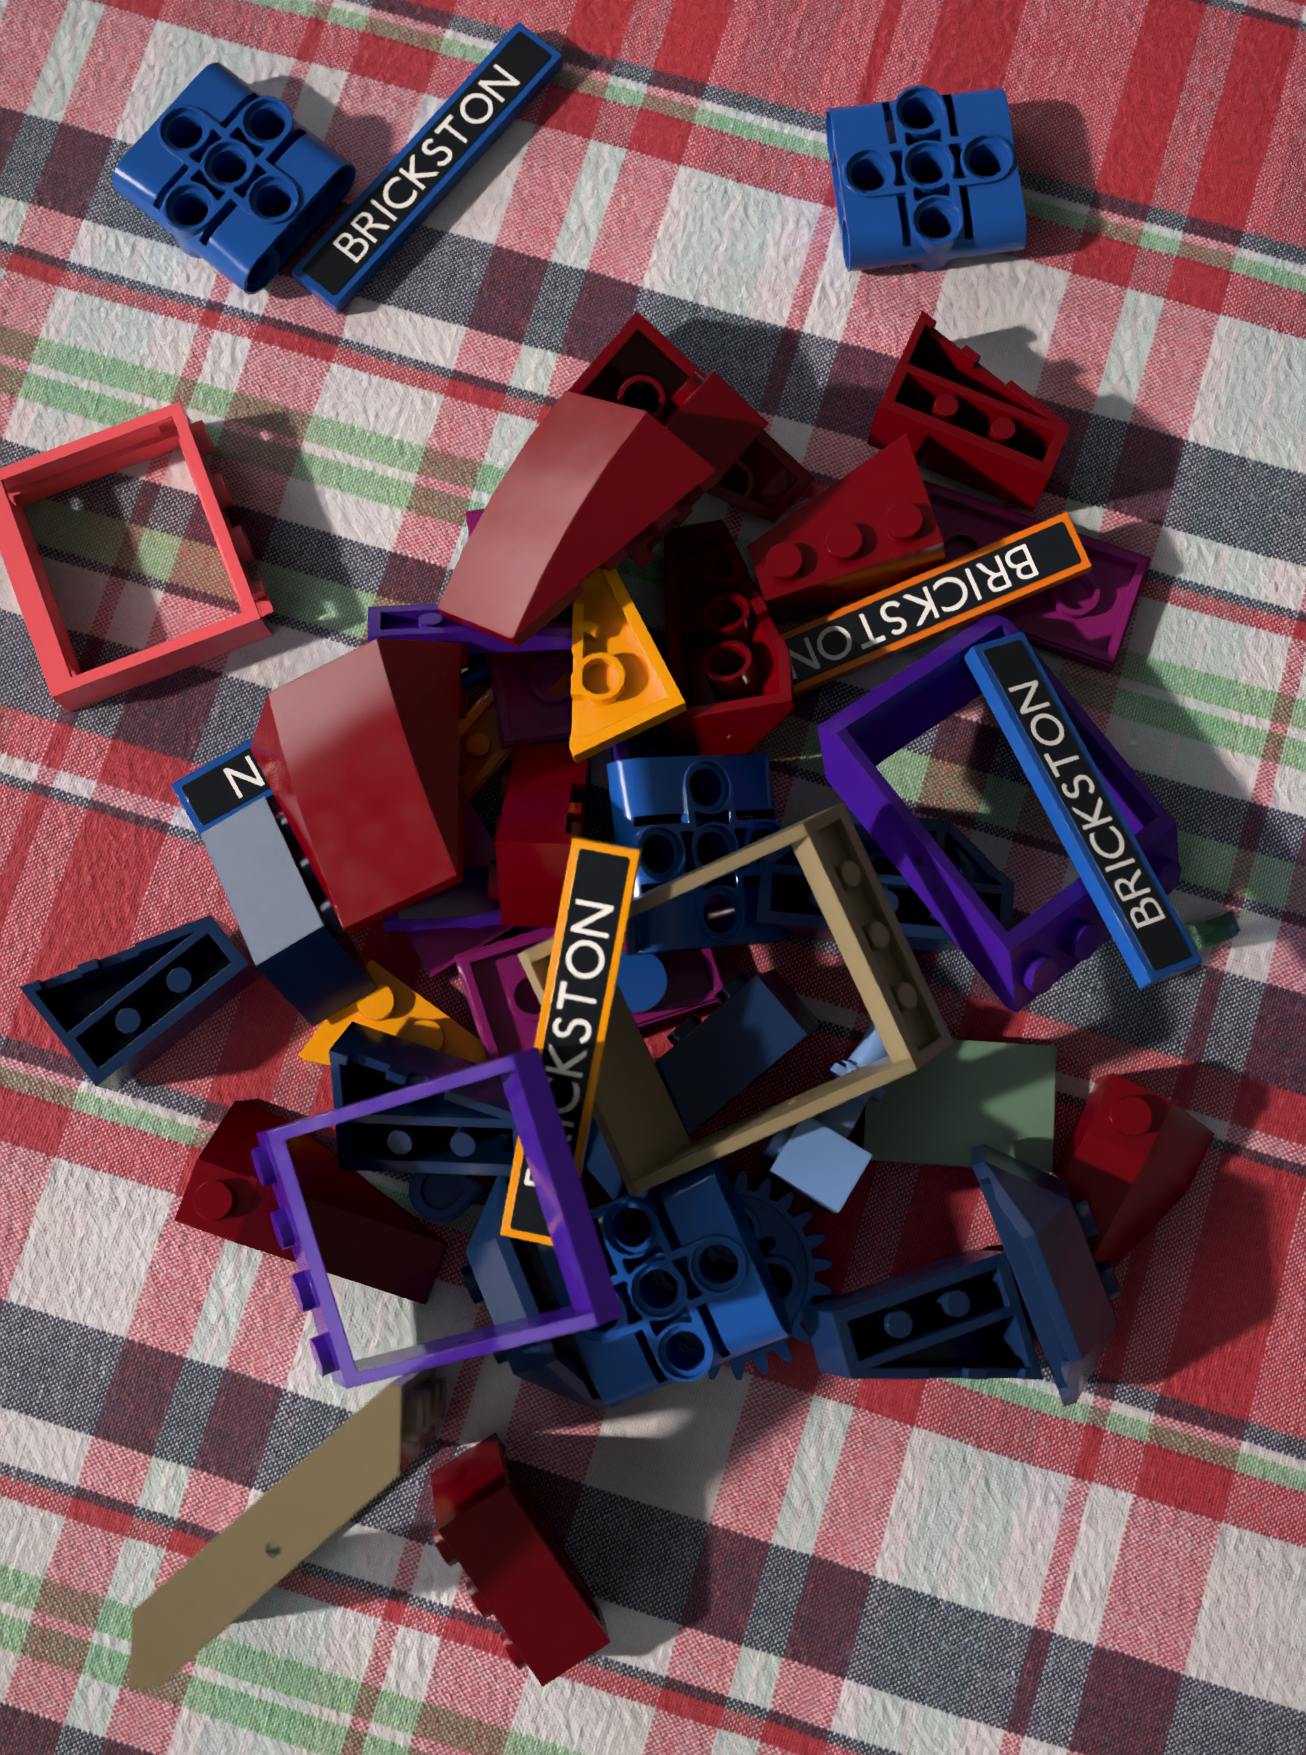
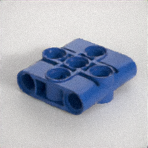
(185, 183)
(970, 210)
(661, 793)
(725, 1310)

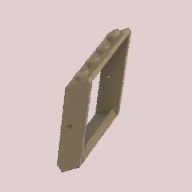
(631, 1096)
(284, 1526)

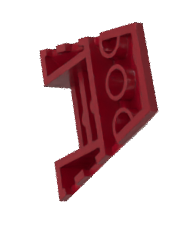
(566, 508)
(372, 773)

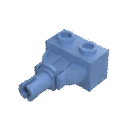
(815, 1153)

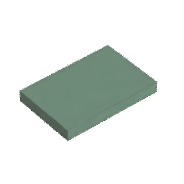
(965, 1100)

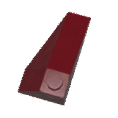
(645, 371)
(721, 646)
(1130, 1161)
(354, 1223)

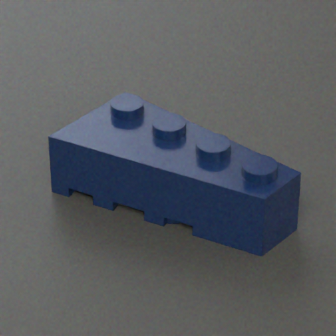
(719, 1057)

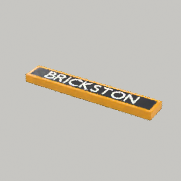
(577, 1008)

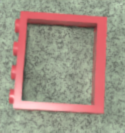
(86, 461)

